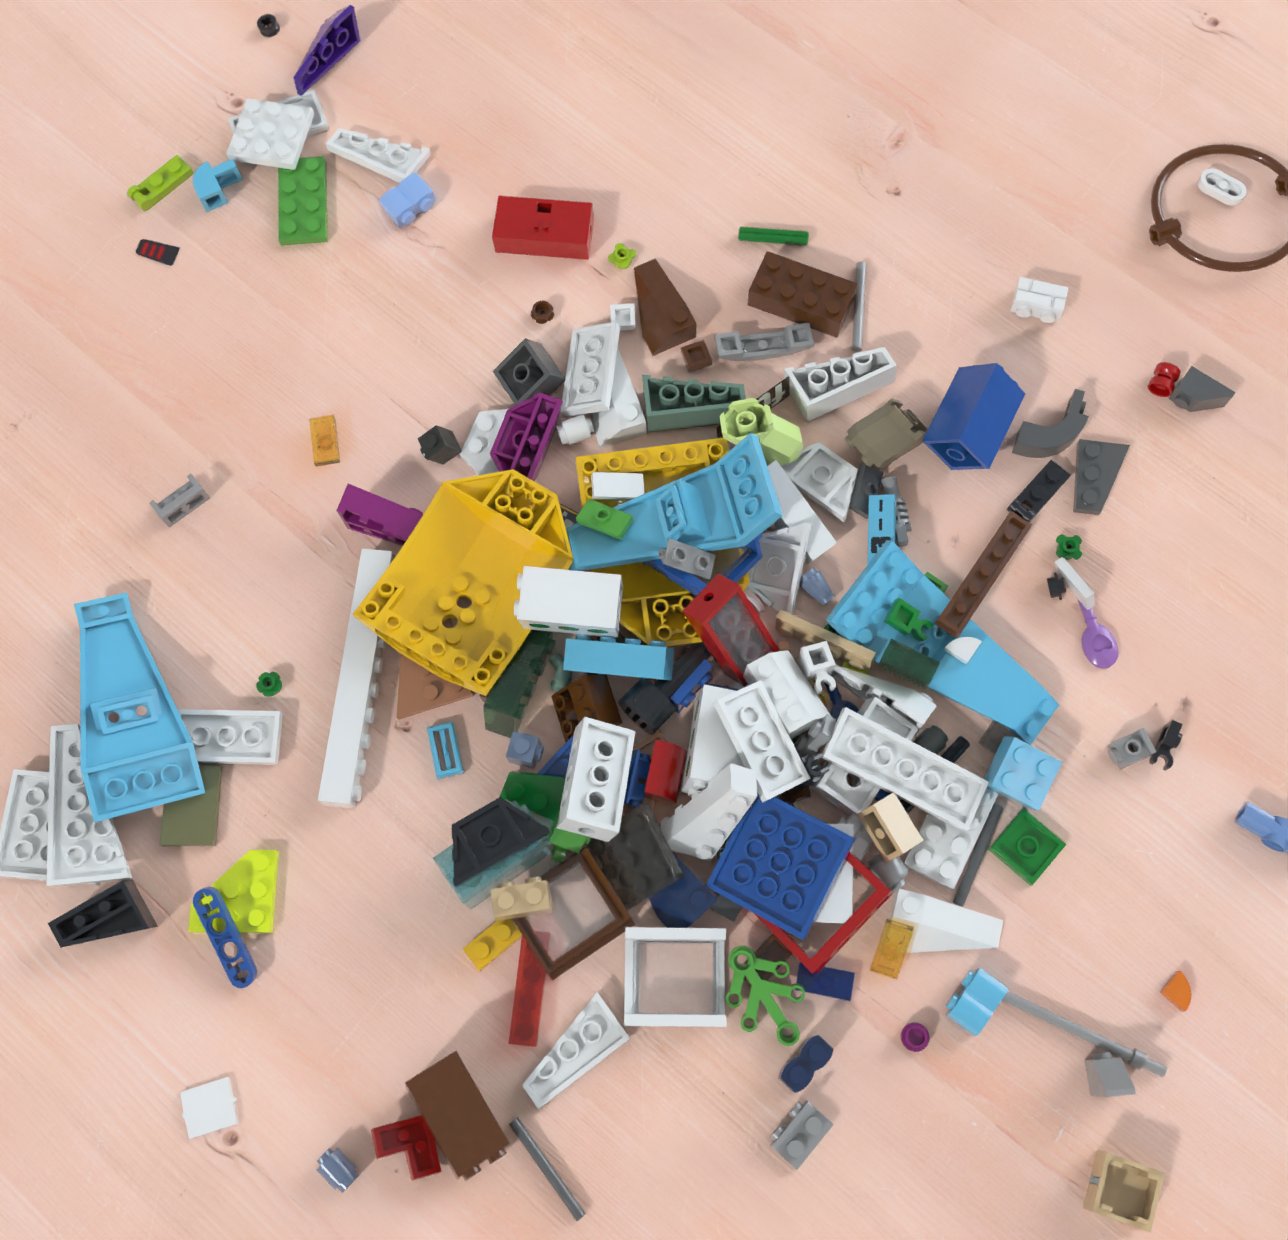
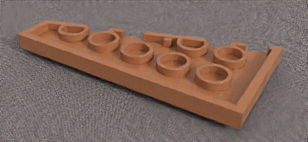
(422, 690)

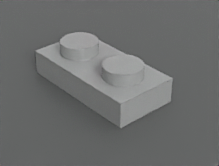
(816, 738)

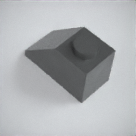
(1200, 392)

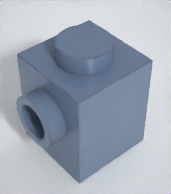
(524, 750)

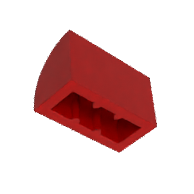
(665, 771)

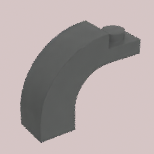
(1047, 441)

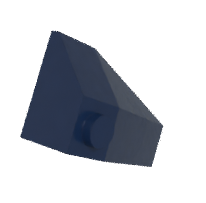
(682, 901)

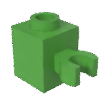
(565, 840)

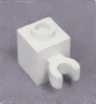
(817, 664)

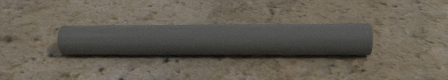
(978, 855)
(547, 1169)

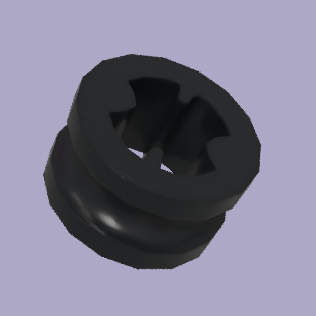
(265, 20)

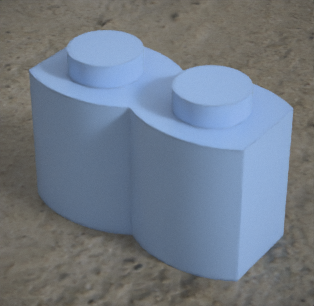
(407, 200)

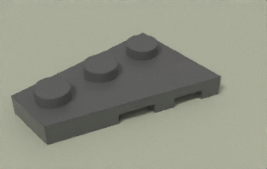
(1095, 473)

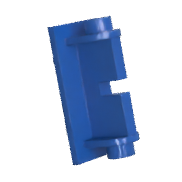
(638, 769)

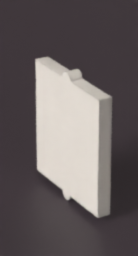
(209, 1108)

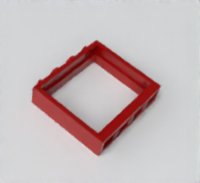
(847, 930)

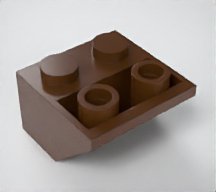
(585, 697)

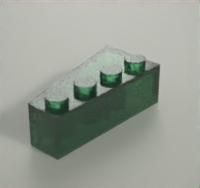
(517, 684)

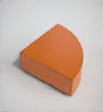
(1178, 991)

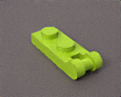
(160, 183)

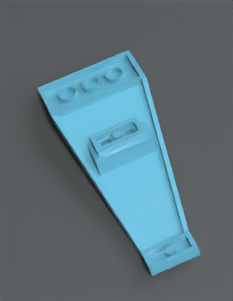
(990, 680)
(139, 757)

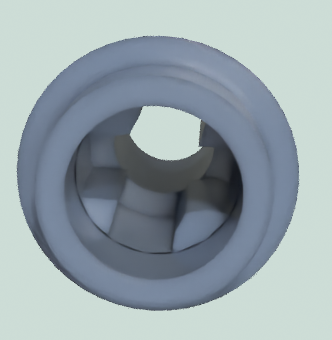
(816, 585)

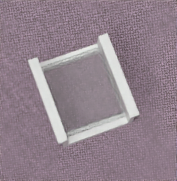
(674, 977)

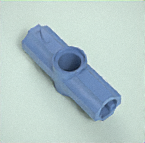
(1270, 828)

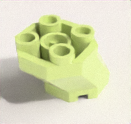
(777, 437)

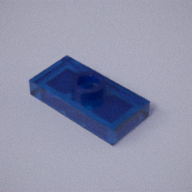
(827, 983)

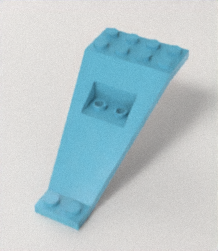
(707, 510)

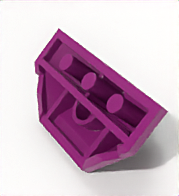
(526, 435)

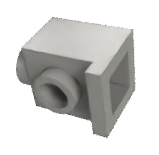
(1140, 744)

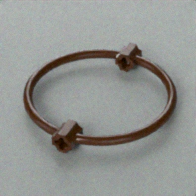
(1170, 230)

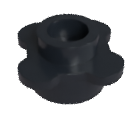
(1056, 586)

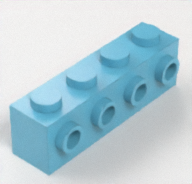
(619, 658)

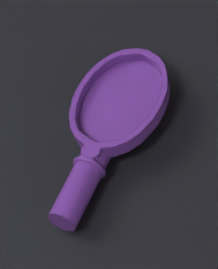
(1098, 641)

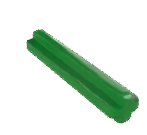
(772, 235)

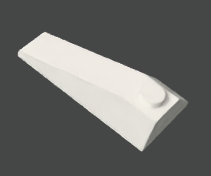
(943, 925)

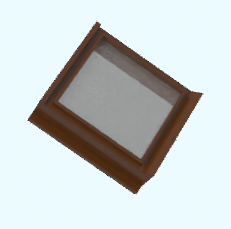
(583, 915)

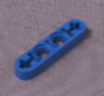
(220, 939)

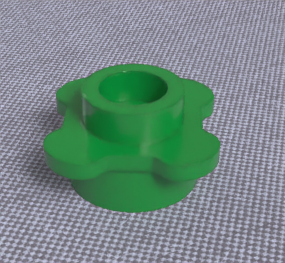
(1063, 551)

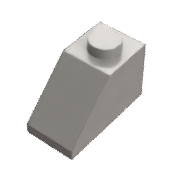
(1108, 1076)

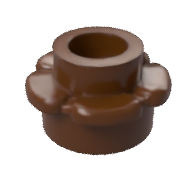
(542, 306)

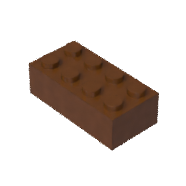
(802, 294)

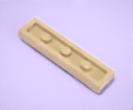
(810, 634)

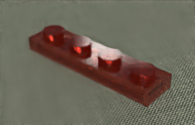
(527, 998)

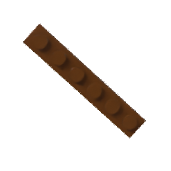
(983, 574)

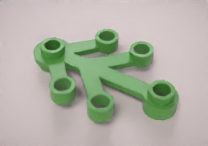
(761, 991)

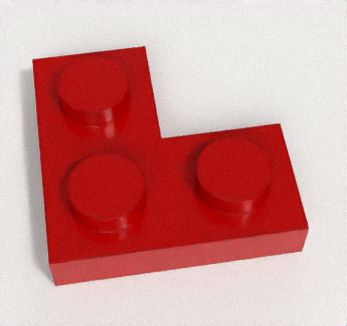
(412, 1138)

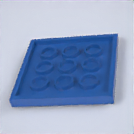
(780, 864)

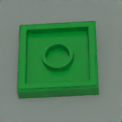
(1027, 847)

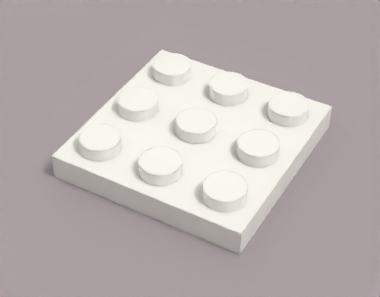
(270, 134)

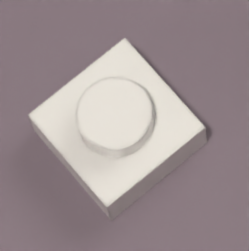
(624, 315)

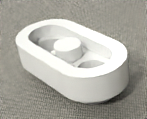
(1221, 187)

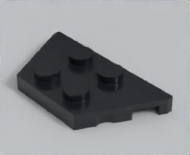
(490, 838)

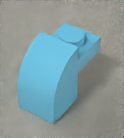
(210, 181)

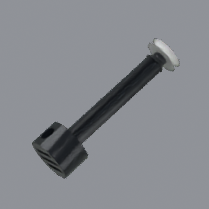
(649, 703)

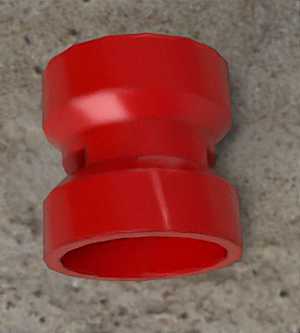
(1163, 381)

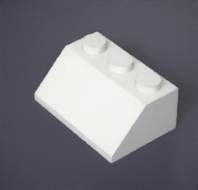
(788, 690)

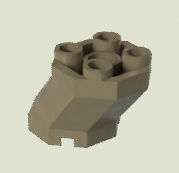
(886, 434)

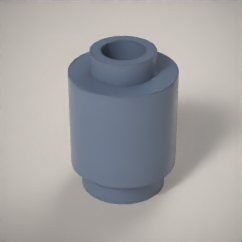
(337, 1169)

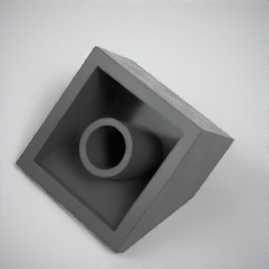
(528, 372)

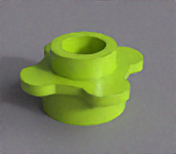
(622, 262)

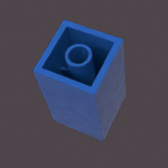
(974, 417)

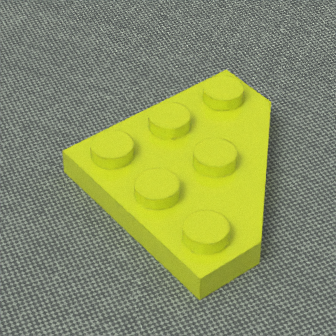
(247, 892)

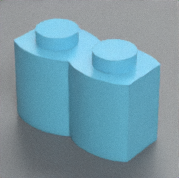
(976, 1001)

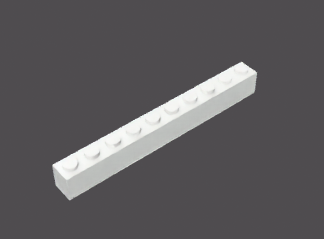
(354, 695)

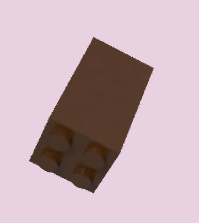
(457, 1116)

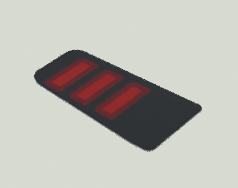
(157, 251)

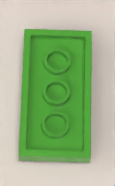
(303, 202)

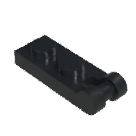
(1039, 491)

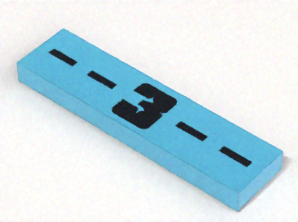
(880, 522)

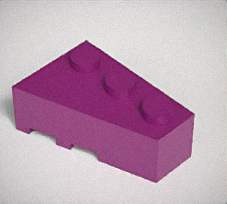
(377, 516)

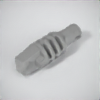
(902, 518)

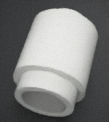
(574, 430)

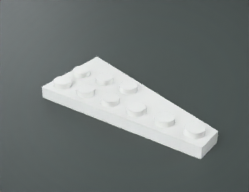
(77, 846)

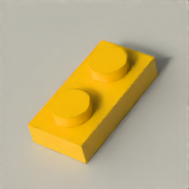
(492, 943)

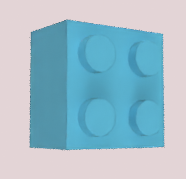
(1022, 773)

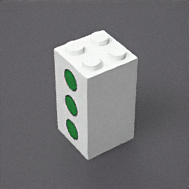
(569, 601)
(709, 742)

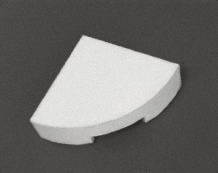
(963, 648)

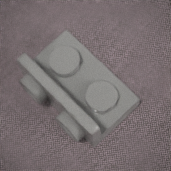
(800, 1134)

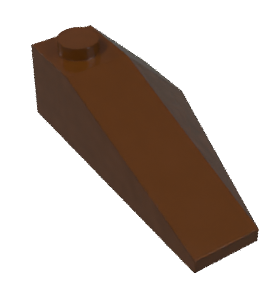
(662, 310)

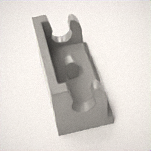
(181, 502)

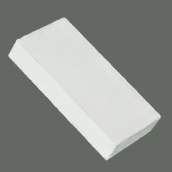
(616, 486)
(1075, 583)

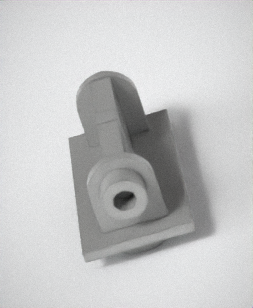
(687, 559)

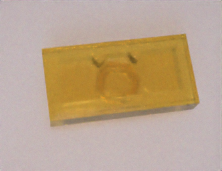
(324, 440)
(891, 948)

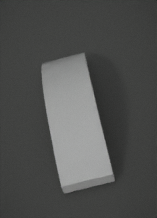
(764, 345)

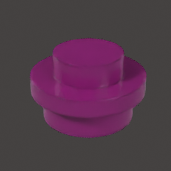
(915, 1037)

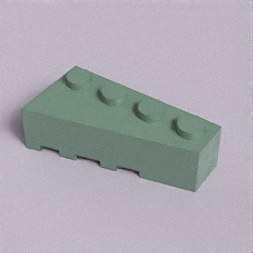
(687, 404)

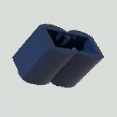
(811, 1057)

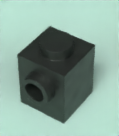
(439, 445)

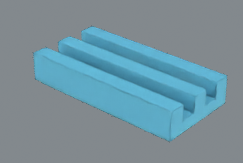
(459, 767)

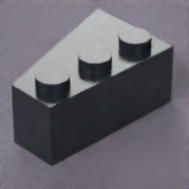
(106, 915)

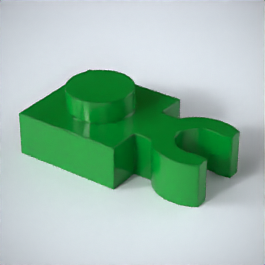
(905, 619)

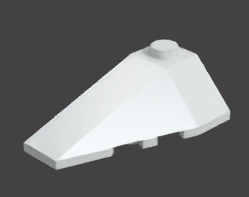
(625, 416)
(907, 702)

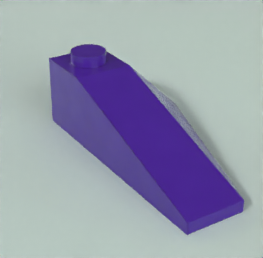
(330, 45)

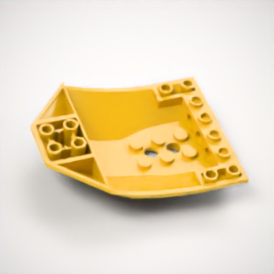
(471, 547)
(650, 600)

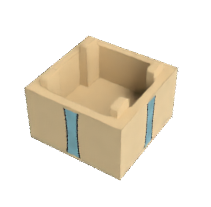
(1123, 1190)

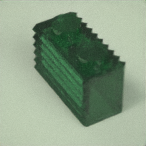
(908, 664)

